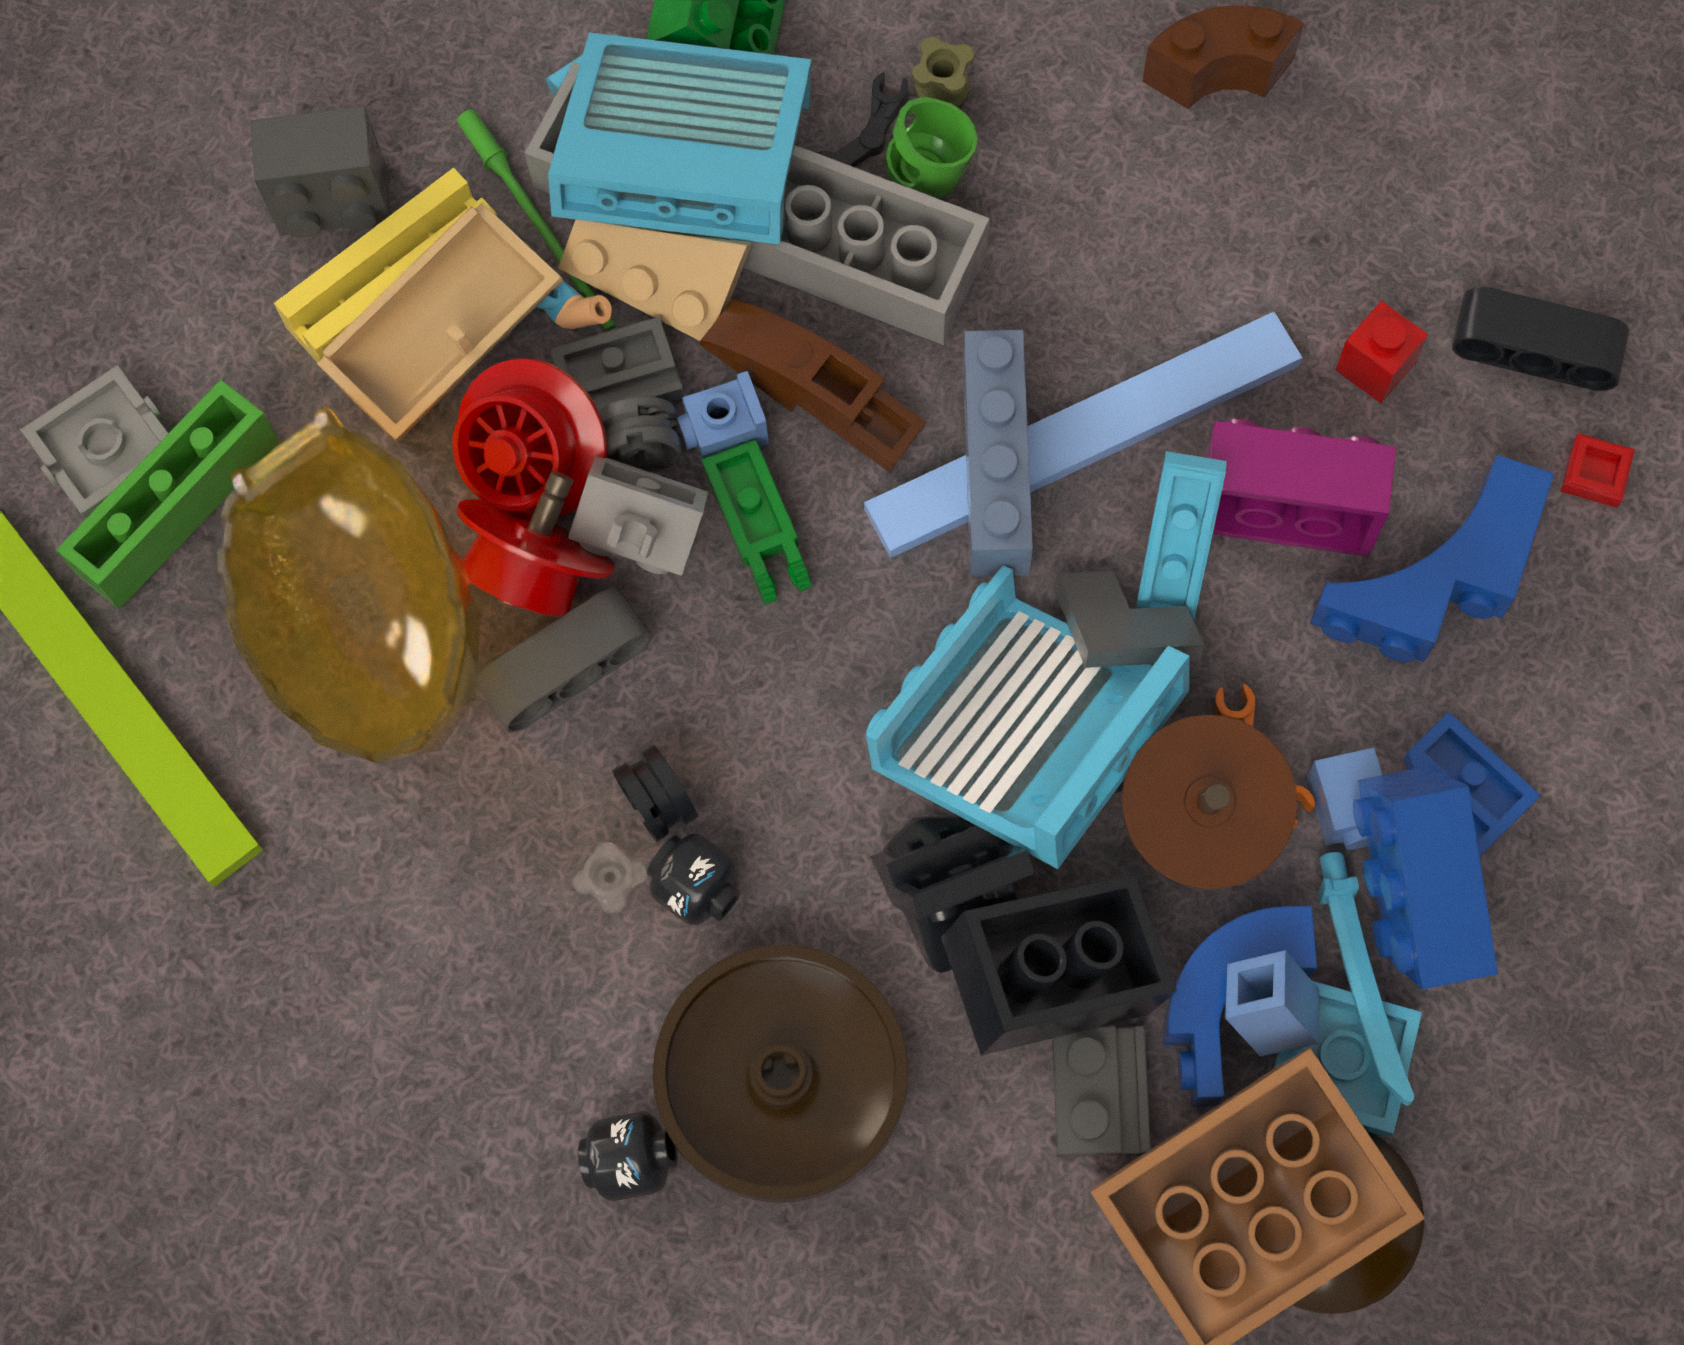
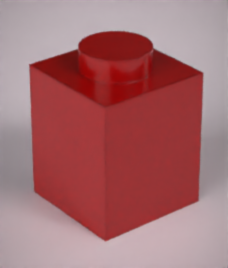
(1381, 351)

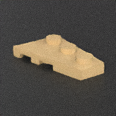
(658, 271)

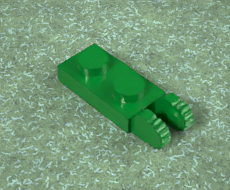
(755, 515)

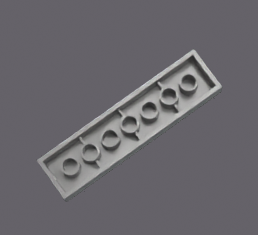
(848, 237)

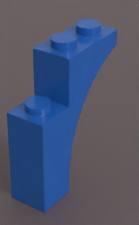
(1473, 569)

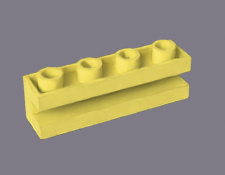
(353, 279)

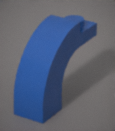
(1197, 1005)

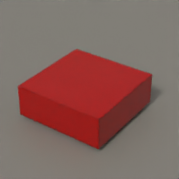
(1597, 470)

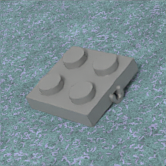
(95, 438)

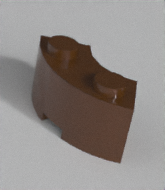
(1222, 51)

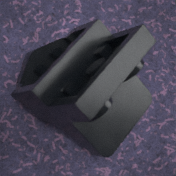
(945, 868)

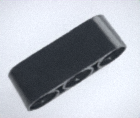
(1541, 338)

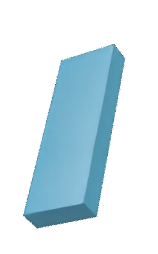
(1181, 531)

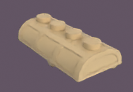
(438, 321)

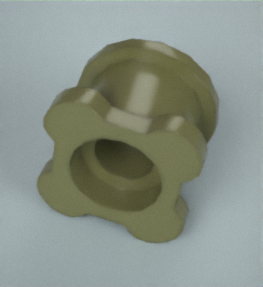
(943, 71)

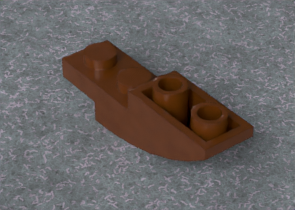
(817, 376)

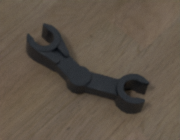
(872, 138)

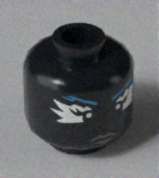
(694, 879)
(626, 1156)

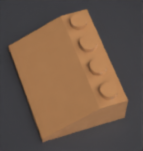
(1256, 1203)

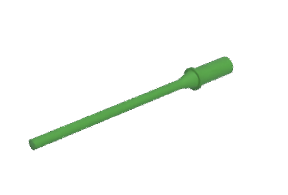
(495, 159)

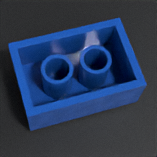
(1425, 876)

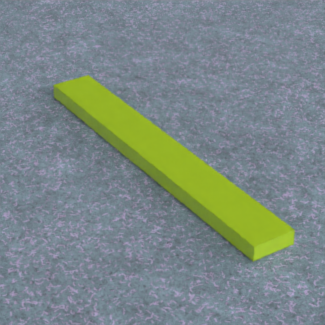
(120, 714)

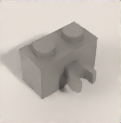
(638, 516)

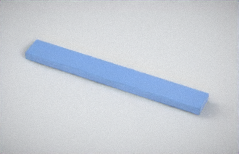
(1096, 427)

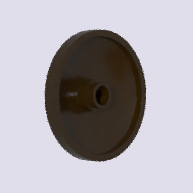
(780, 1073)

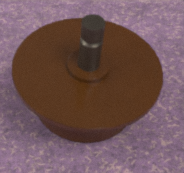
(1209, 802)

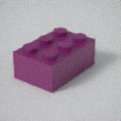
(1302, 487)

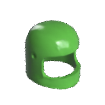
(933, 149)

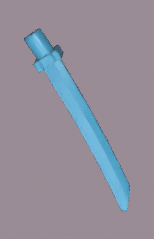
(1340, 894)

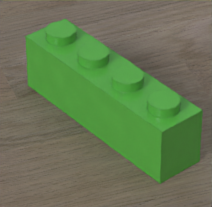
(168, 494)

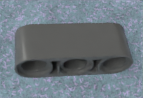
(562, 659)

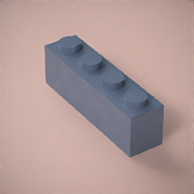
(997, 452)

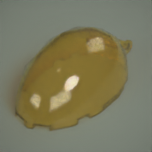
(349, 595)

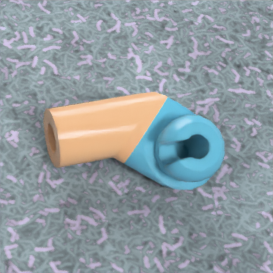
(574, 311)

